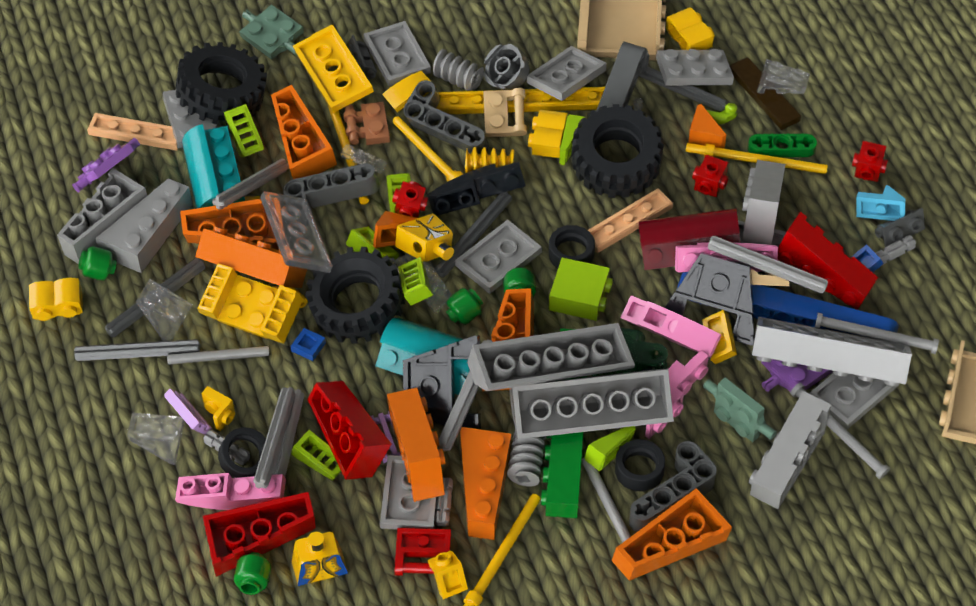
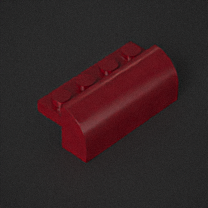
(662, 235)

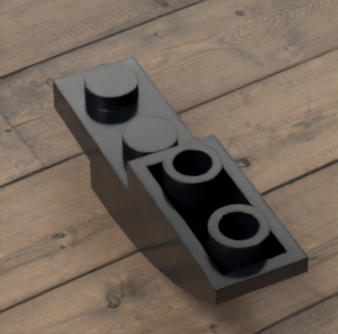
(472, 186)

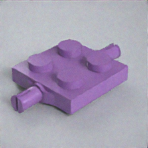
(107, 160)
(790, 376)

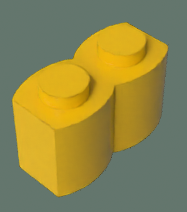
(689, 30)
(547, 133)
(55, 299)

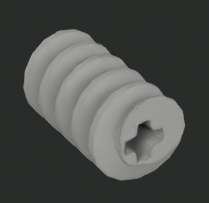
(456, 71)
(526, 460)

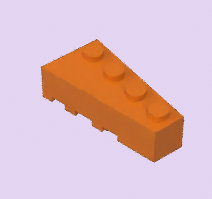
(303, 140)
(239, 217)
(248, 257)
(514, 317)
(417, 443)
(484, 469)
(674, 535)

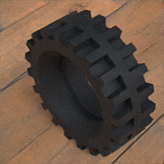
(214, 101)
(351, 269)

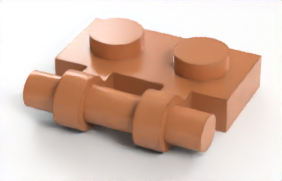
(373, 120)

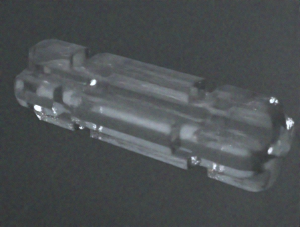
(362, 157)

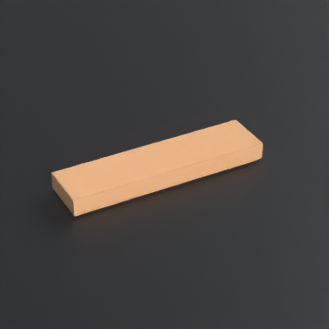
(127, 129)
(627, 219)

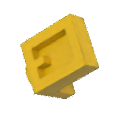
(219, 406)
(448, 574)

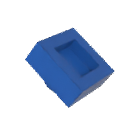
(868, 258)
(308, 344)

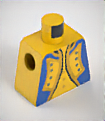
(317, 558)

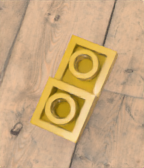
(401, 91)

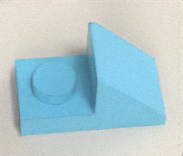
(883, 206)

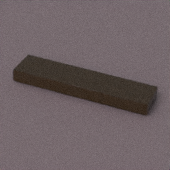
(773, 104)

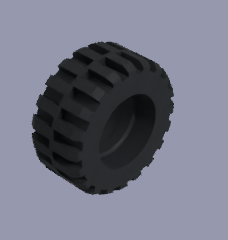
(623, 125)

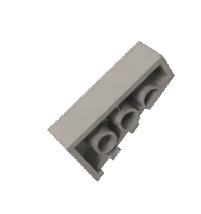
(762, 201)
(107, 205)
(146, 226)
(790, 450)

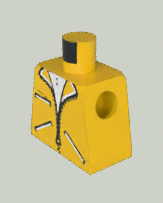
(425, 238)

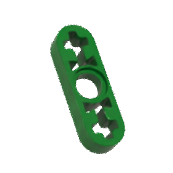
(799, 140)

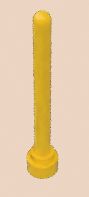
(425, 149)

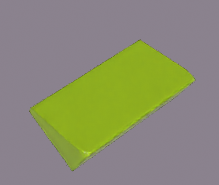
(364, 238)

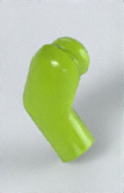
(725, 115)

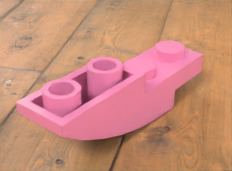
(688, 254)
(670, 325)
(681, 381)
(225, 492)

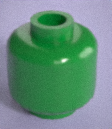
(97, 263)
(519, 279)
(464, 306)
(252, 573)

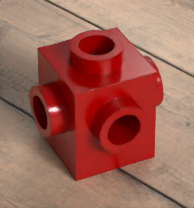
(869, 166)
(711, 176)
(410, 199)

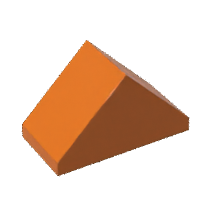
(706, 129)
(386, 228)

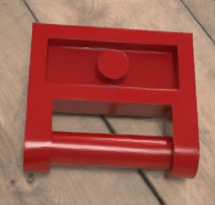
(419, 543)

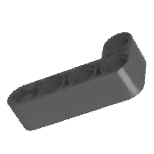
(628, 65)
(448, 123)
(335, 185)
(647, 507)

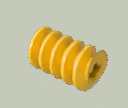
(474, 160)

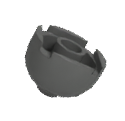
(506, 67)

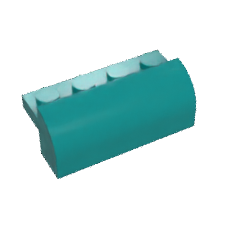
(210, 163)
(407, 339)

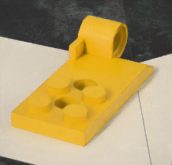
(328, 50)

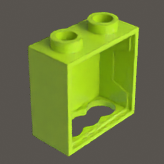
(580, 289)

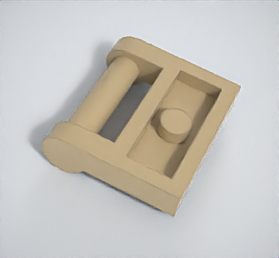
(497, 113)
(767, 279)

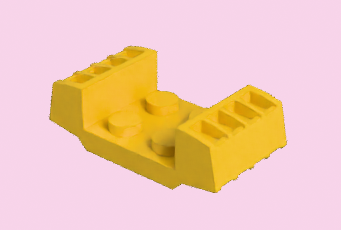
(250, 304)

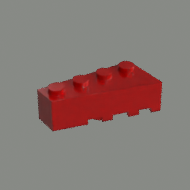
(812, 252)
(348, 429)
(256, 528)

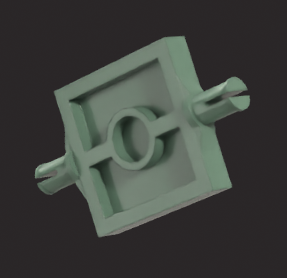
(271, 31)
(739, 410)

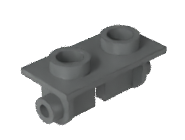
(362, 56)
(902, 227)

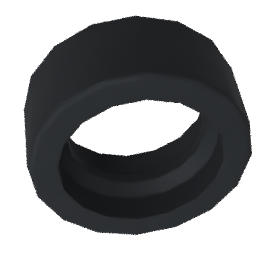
(571, 233)
(240, 434)
(641, 448)

